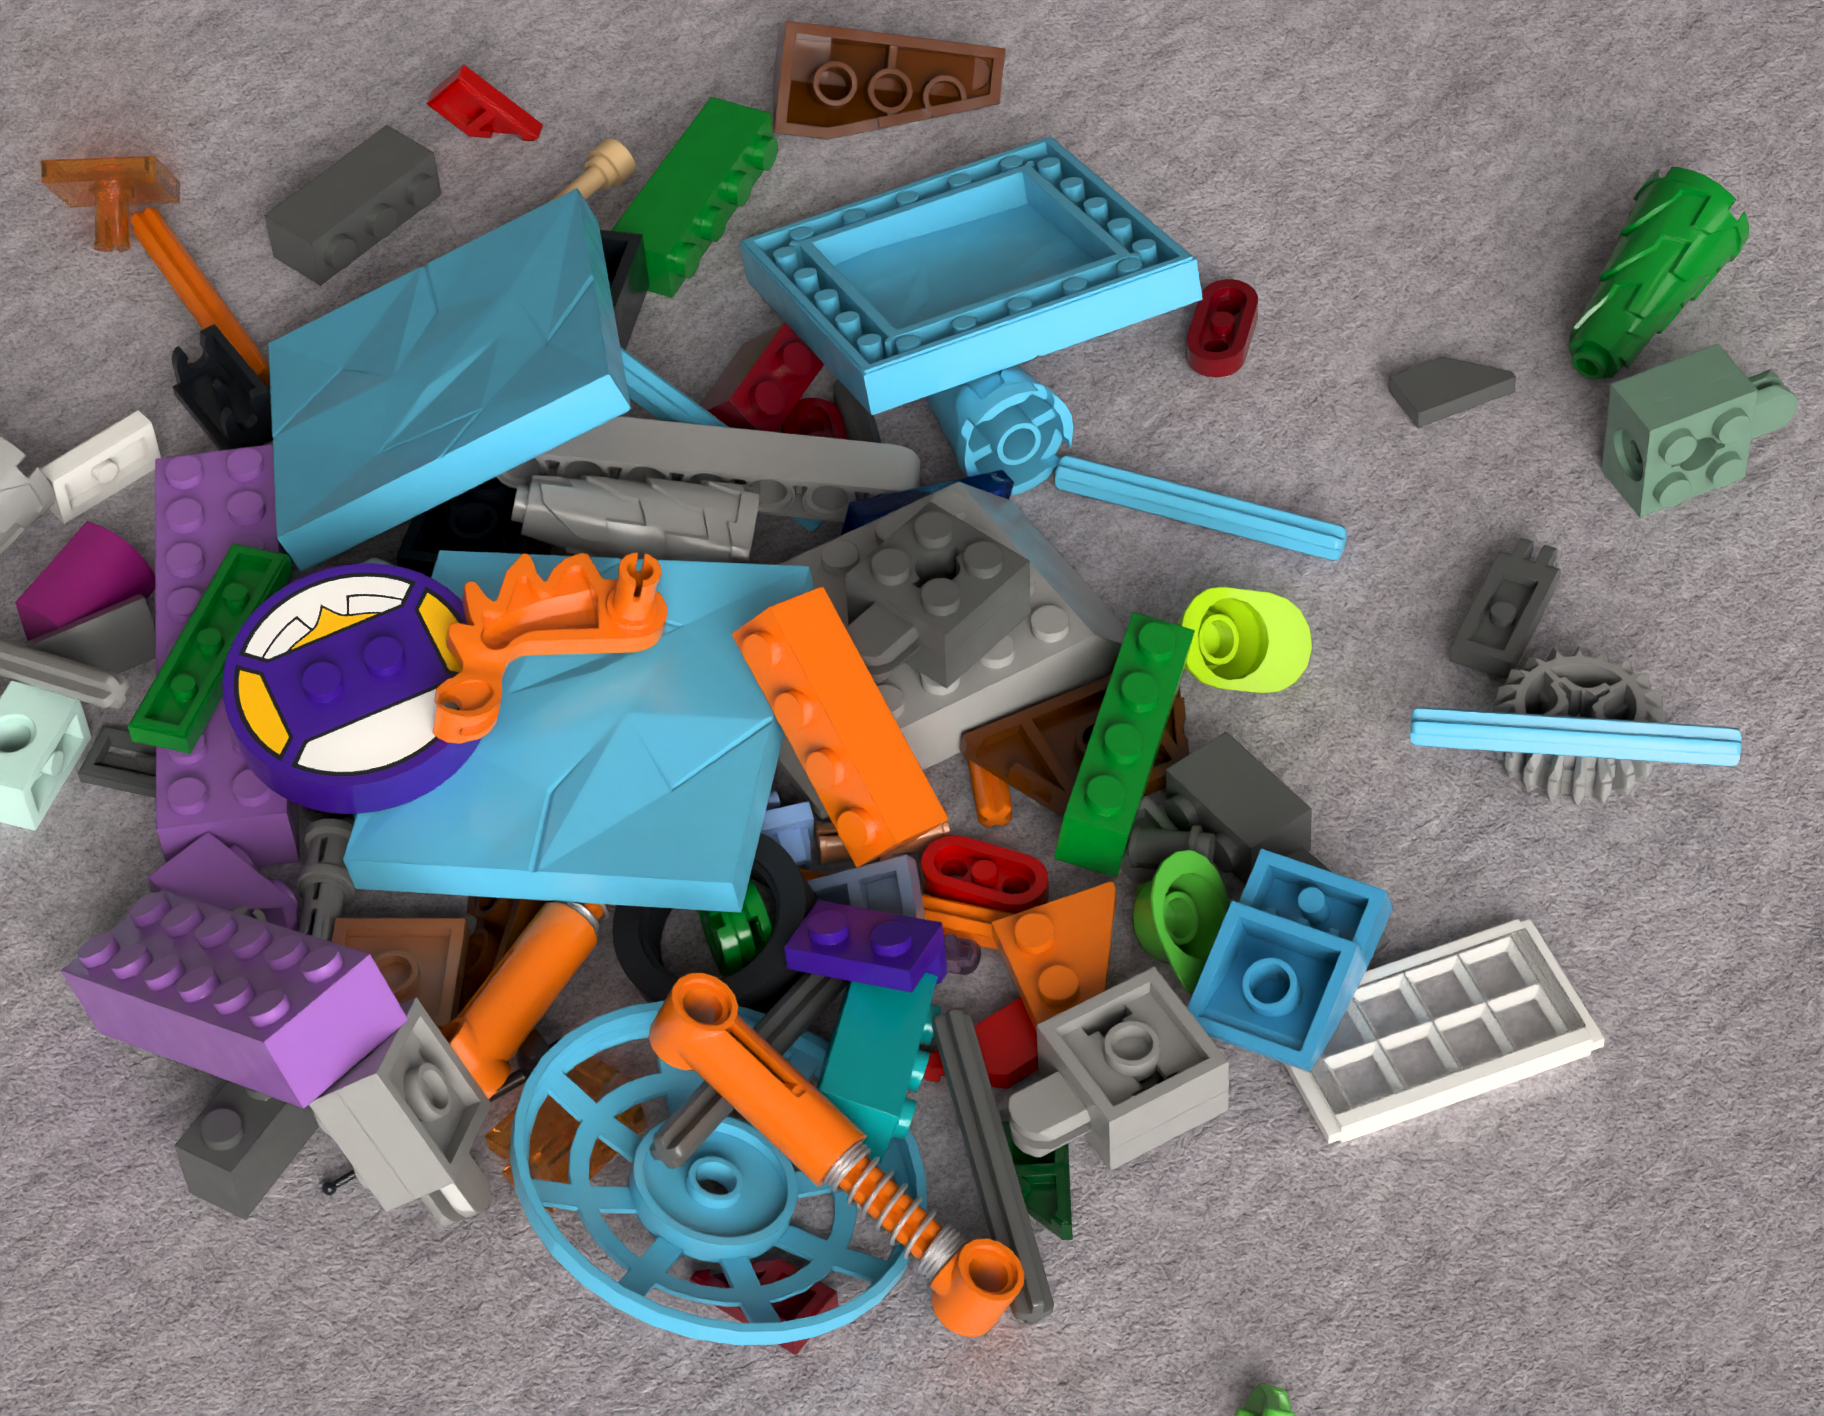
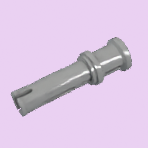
(325, 879)

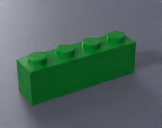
(699, 190)
(1124, 745)

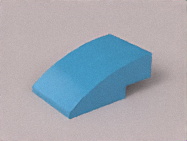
(1289, 960)

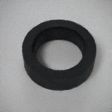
(762, 981)

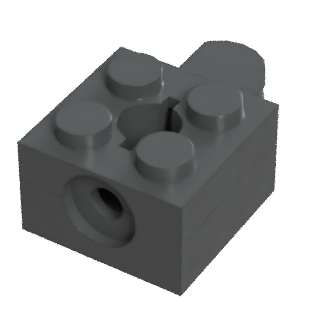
(965, 606)

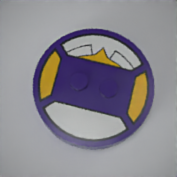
(341, 685)

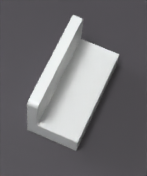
(102, 466)

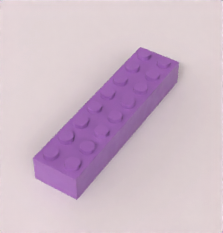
(199, 512)

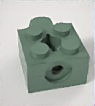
(1688, 427)

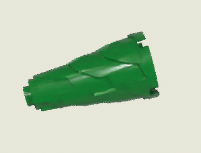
(1663, 259)

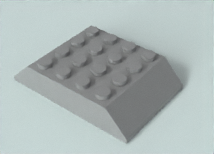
(1054, 650)

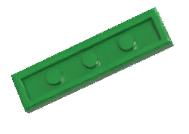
(192, 674)

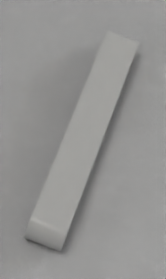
(794, 472)

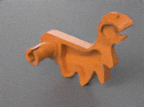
(531, 616)

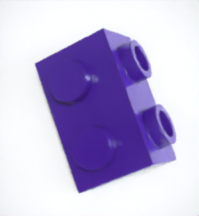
(867, 946)

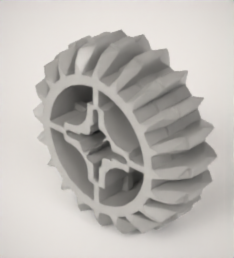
(1578, 689)

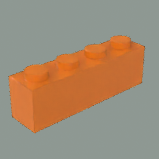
(839, 726)

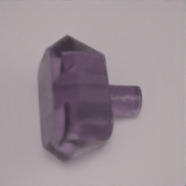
(961, 955)

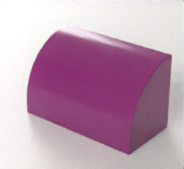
(82, 579)

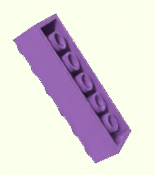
(235, 996)

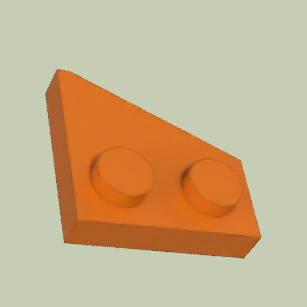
(1059, 950)

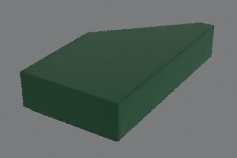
(1045, 1186)

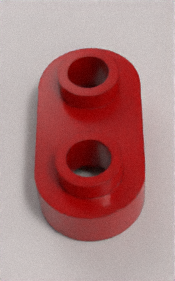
(987, 873)

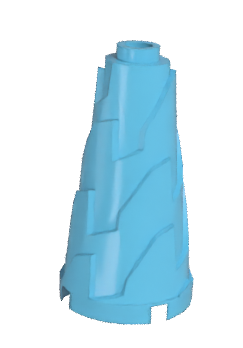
(1004, 425)

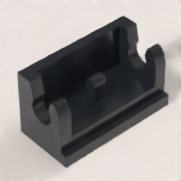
(223, 393)

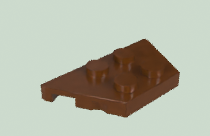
(1046, 744)

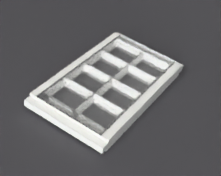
(1446, 1031)

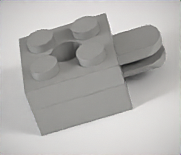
(1093, 1069)
(411, 1121)

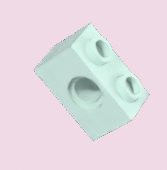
(38, 750)

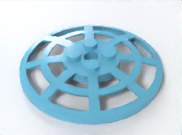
(684, 1215)

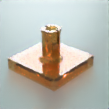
(111, 188)

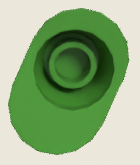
(1181, 914)

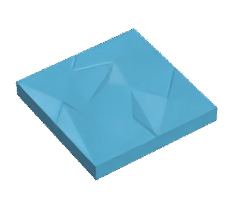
(967, 273)
(443, 380)
(604, 768)

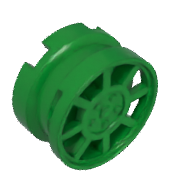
(735, 936)

